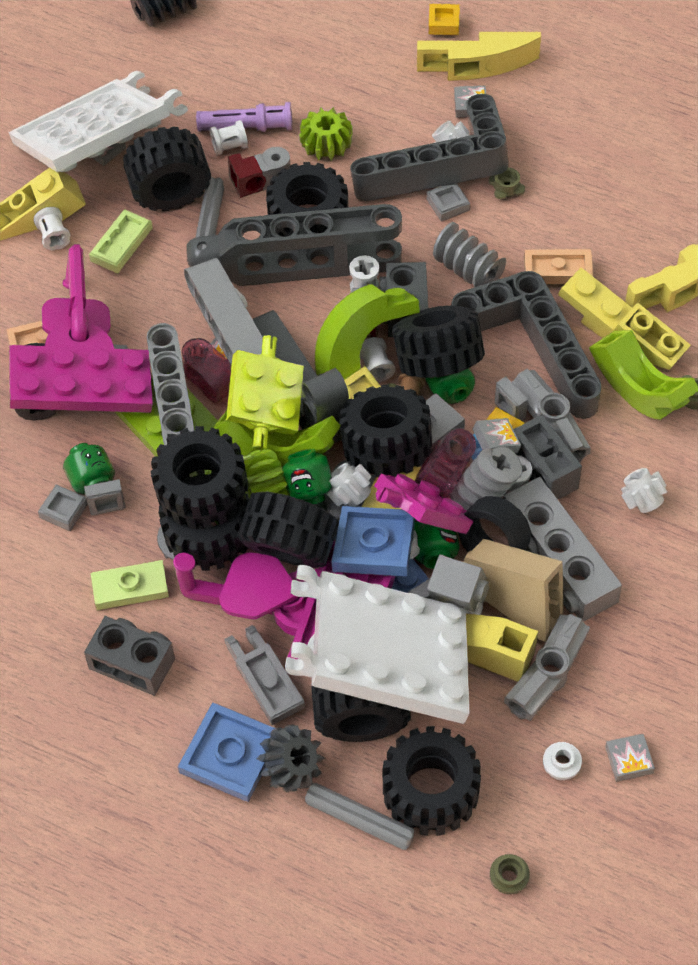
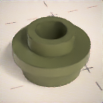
(512, 863)

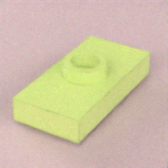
(120, 241)
(129, 585)

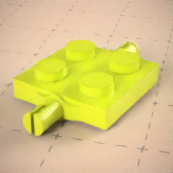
(265, 393)

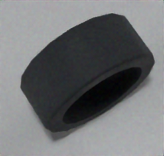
(502, 514)

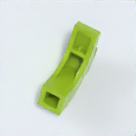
(351, 322)
(636, 377)
(315, 437)

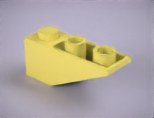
(44, 191)
(500, 645)

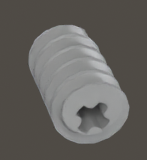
(467, 257)
(488, 475)

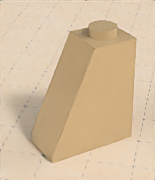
(521, 584)

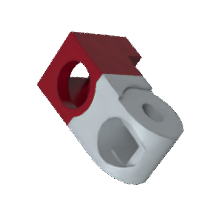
(255, 172)

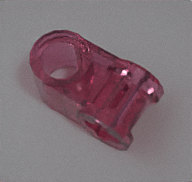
(206, 368)
(443, 466)

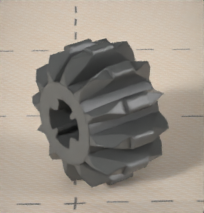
(290, 758)

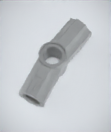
(544, 402)
(539, 684)

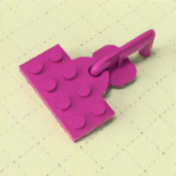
(78, 361)
(260, 587)

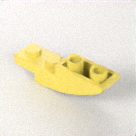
(488, 57)
(671, 286)
(608, 313)

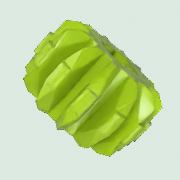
(326, 133)
(264, 472)

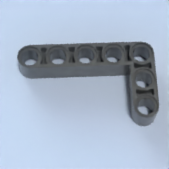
(437, 163)
(530, 300)
(321, 394)

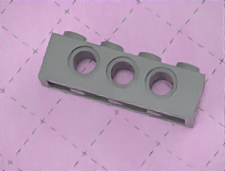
(600, 586)

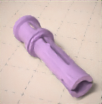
(259, 117)

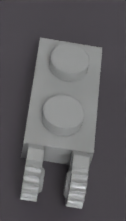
(266, 677)

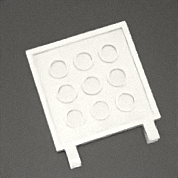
(94, 122)
(384, 646)

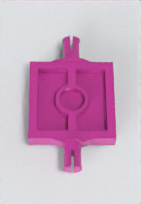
(422, 502)

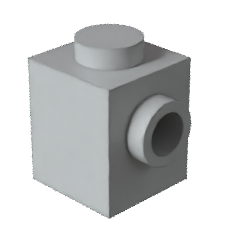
(458, 583)

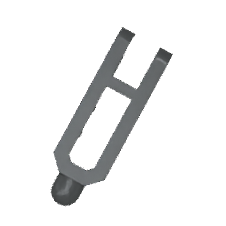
(349, 235)

